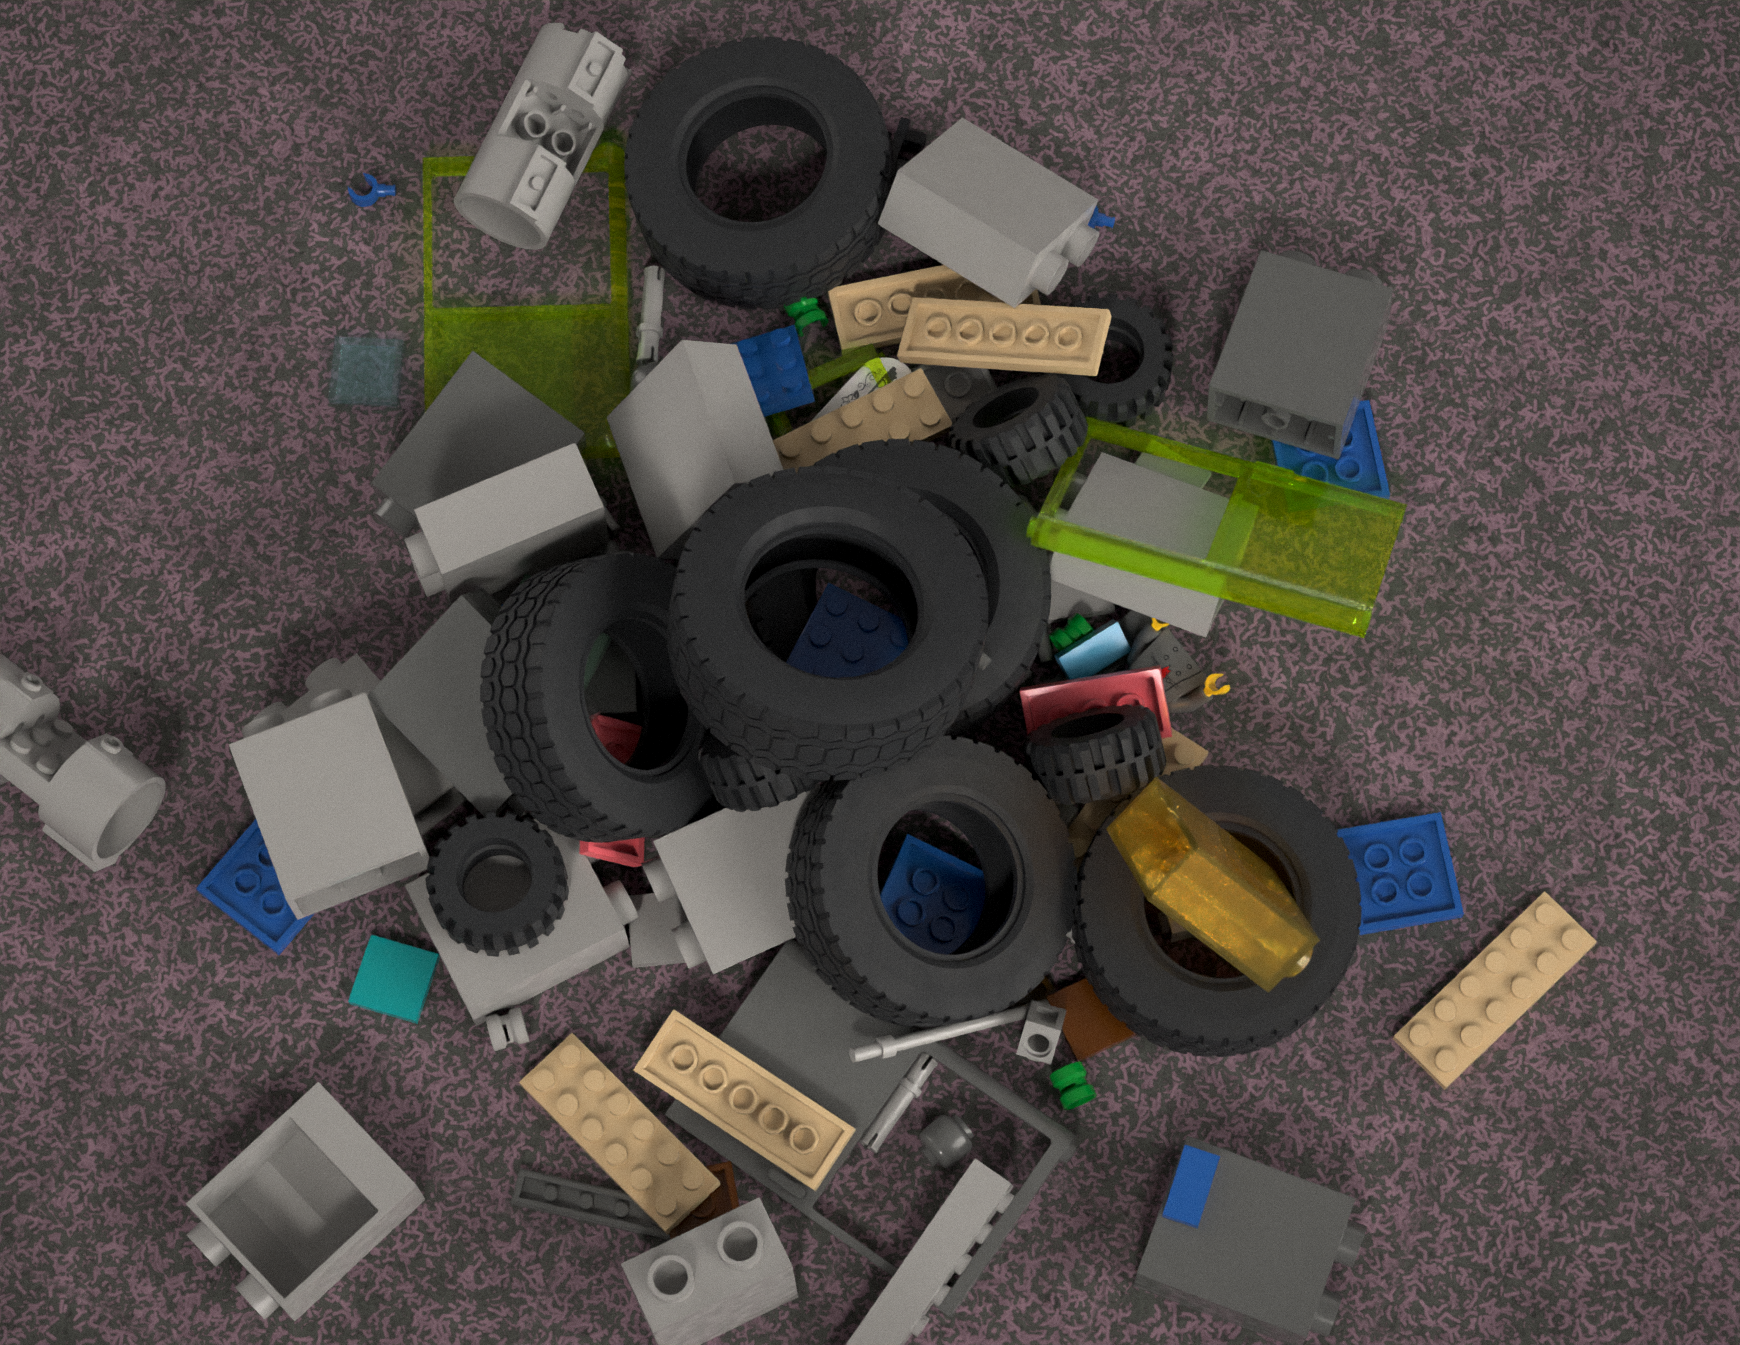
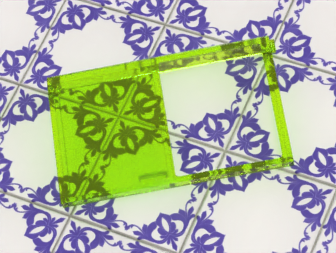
(559, 353)
(1278, 548)

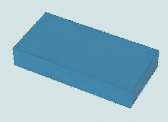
(1093, 651)

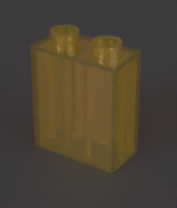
(1213, 885)

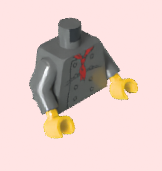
(1183, 680)

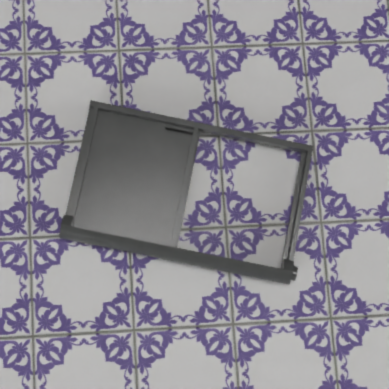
(804, 1038)

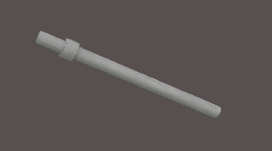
(887, 1046)

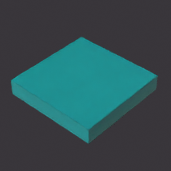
(394, 979)

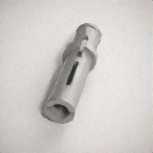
(650, 327)
(898, 1102)

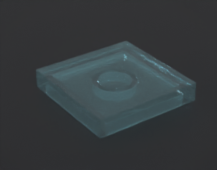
(366, 371)

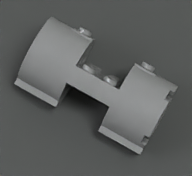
(543, 136)
(87, 791)

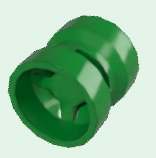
(805, 312)
(1073, 631)
(1073, 1085)

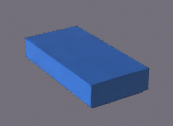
(1191, 1186)

